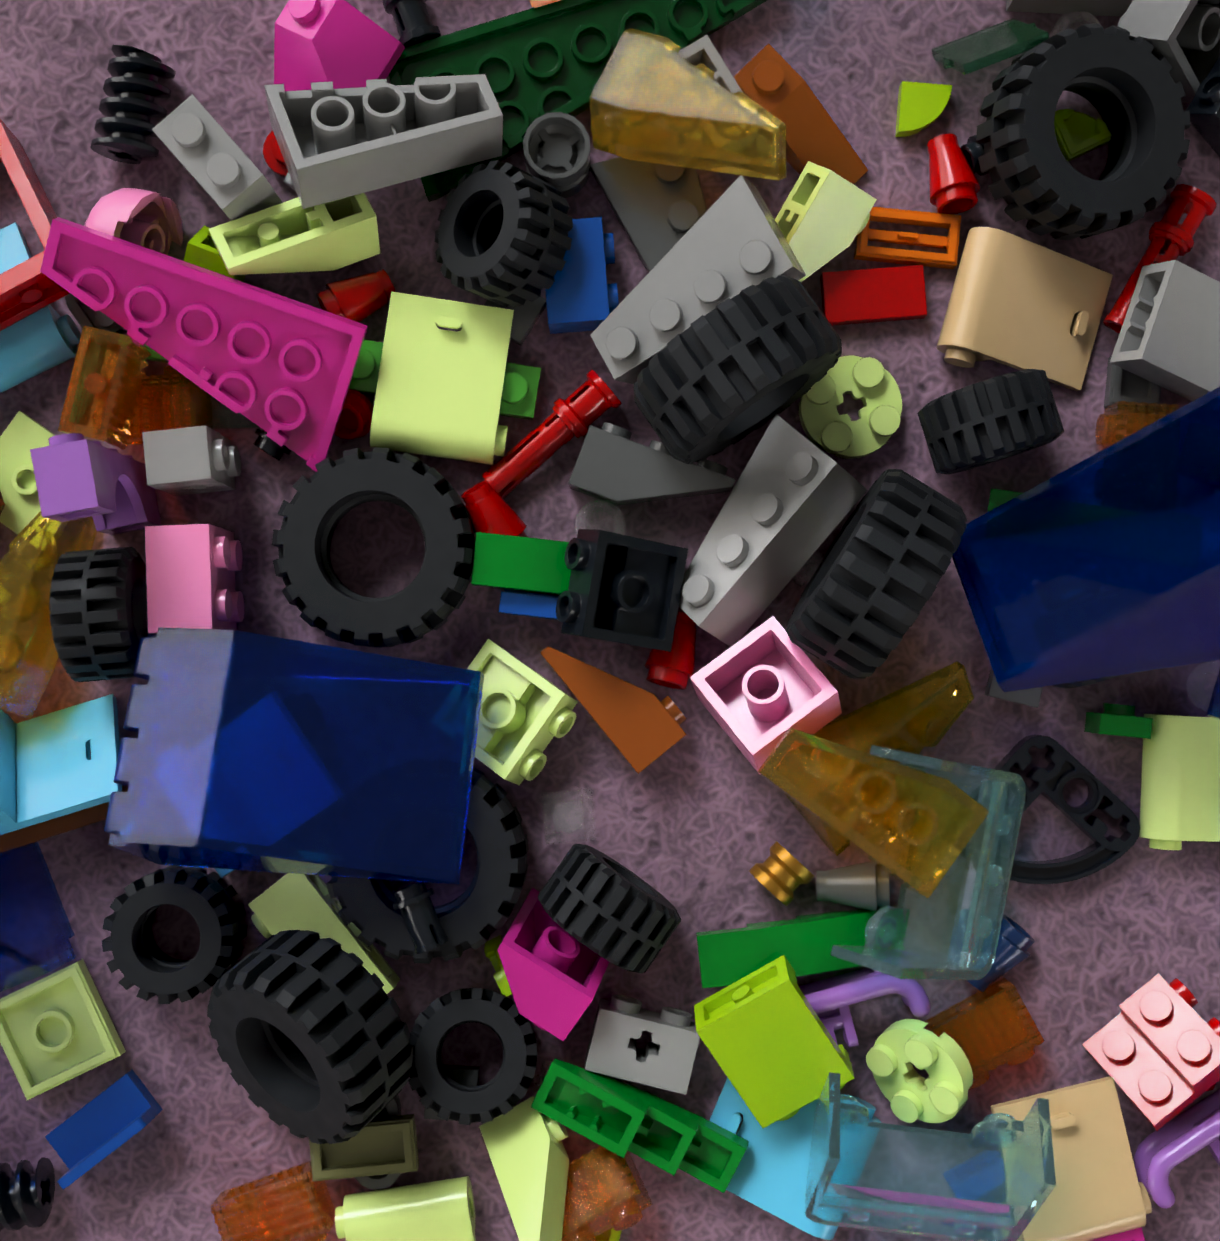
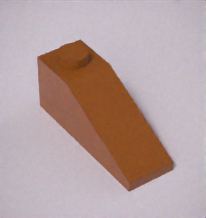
(809, 128)
(626, 713)

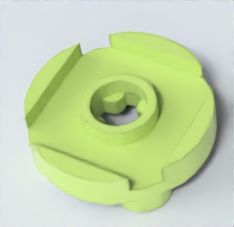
(876, 419)
(910, 1094)

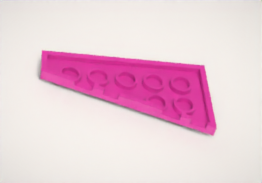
(237, 342)

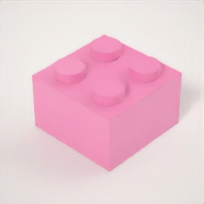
(192, 577)
(764, 690)

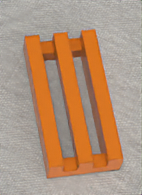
(910, 257)

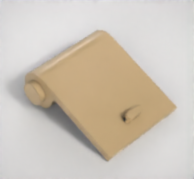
(1023, 308)
(1092, 1162)

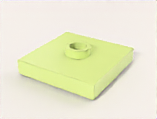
(17, 471)
(56, 1030)

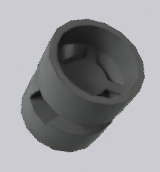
(558, 152)

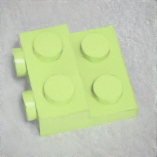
(517, 715)

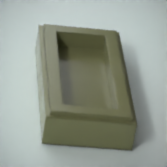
(380, 1148)

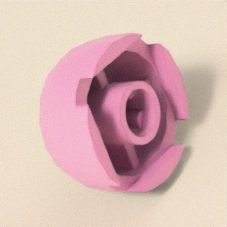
(138, 218)

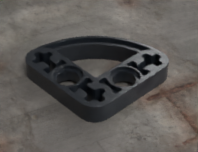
(1050, 783)

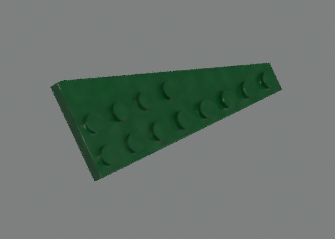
(551, 57)

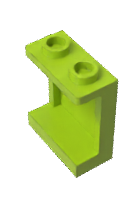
(770, 1042)

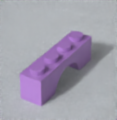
(87, 480)

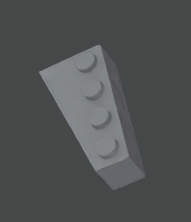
(382, 132)
(715, 260)
(765, 531)

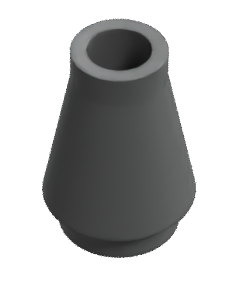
(854, 885)

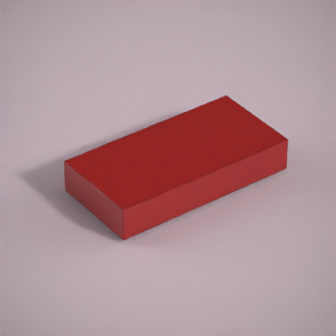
(874, 295)

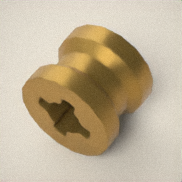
(781, 873)

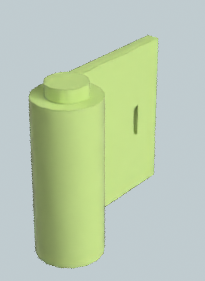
(439, 385)
(1180, 781)
(409, 1213)

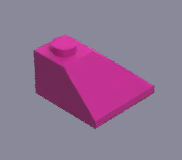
(330, 45)
(548, 969)

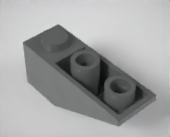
(632, 473)

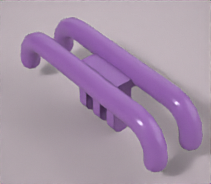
(833, 996)
(1175, 1144)

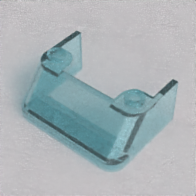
(960, 923)
(927, 1178)

